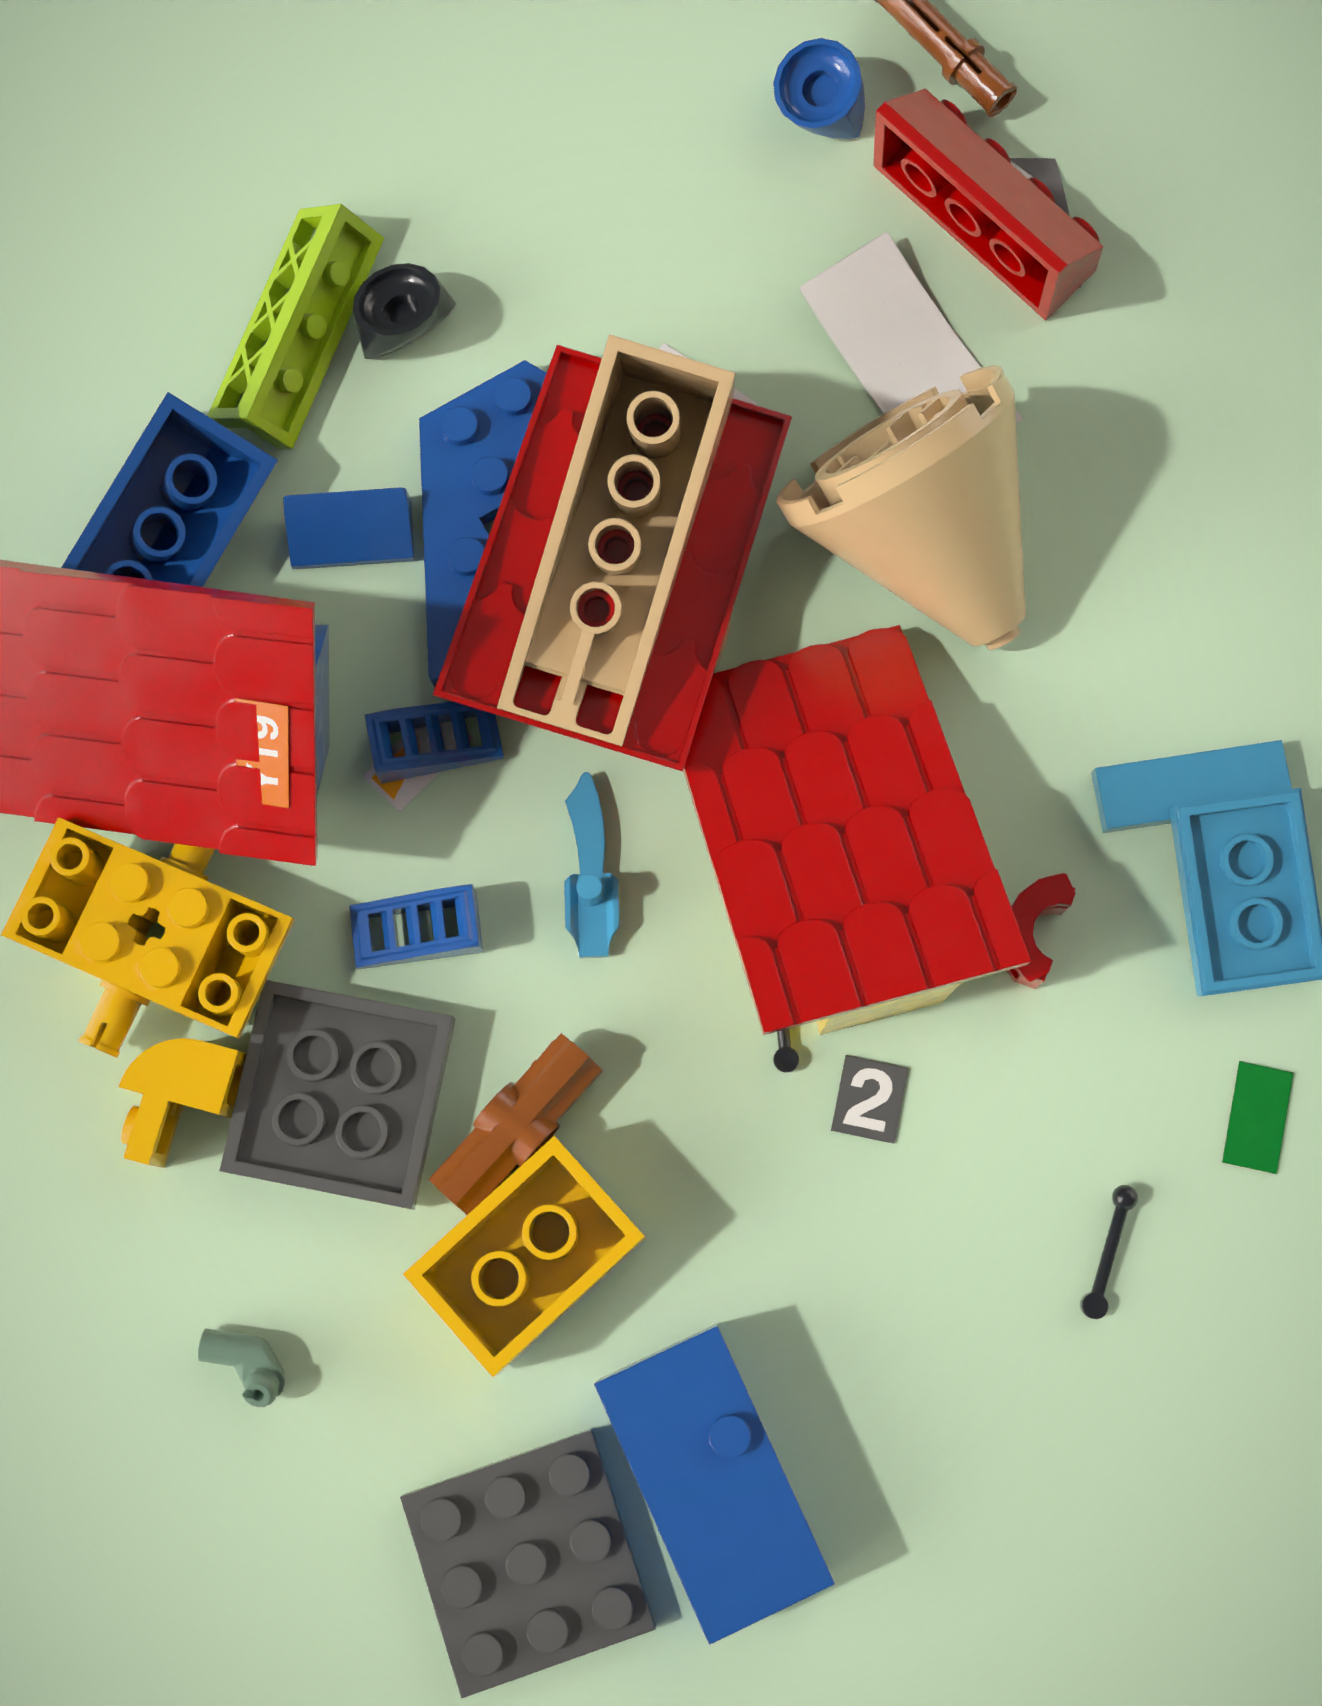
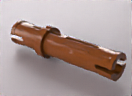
(961, 58)

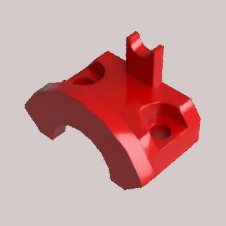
(1043, 897)

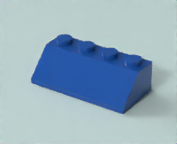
(173, 500)

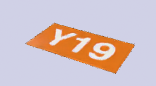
(273, 752)

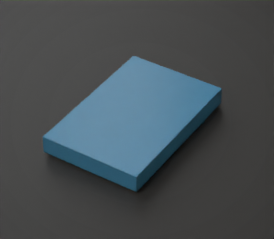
(1248, 891)

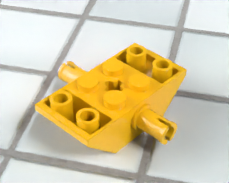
(93, 911)

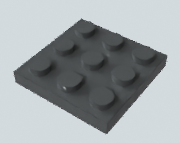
(338, 1094)
(527, 1563)

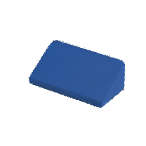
(349, 528)

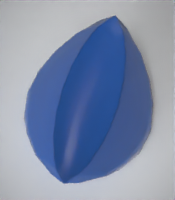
(821, 89)

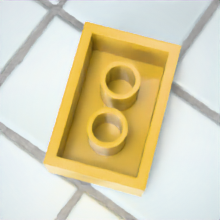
(524, 1256)

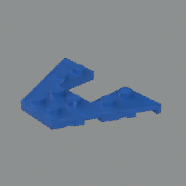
(464, 474)

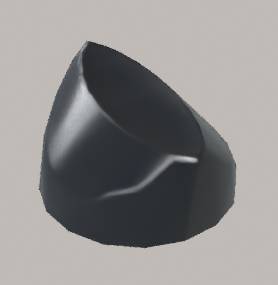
(398, 308)

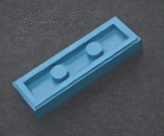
(1142, 791)

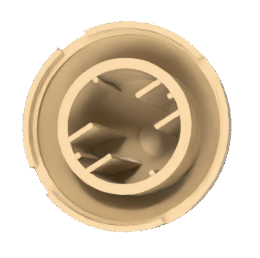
(929, 506)

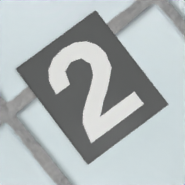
(869, 1099)

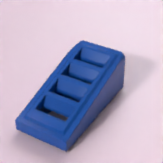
(414, 764)
(468, 921)

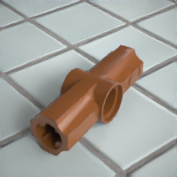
(516, 1124)

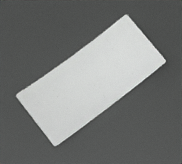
(888, 325)

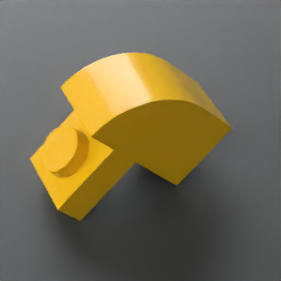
(173, 1077)

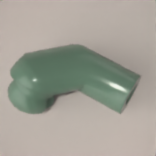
(252, 1360)

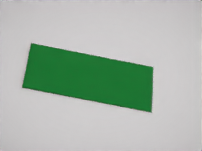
(1257, 1117)

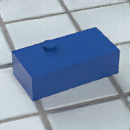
(713, 1484)

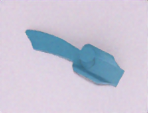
(592, 895)

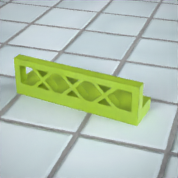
(299, 324)

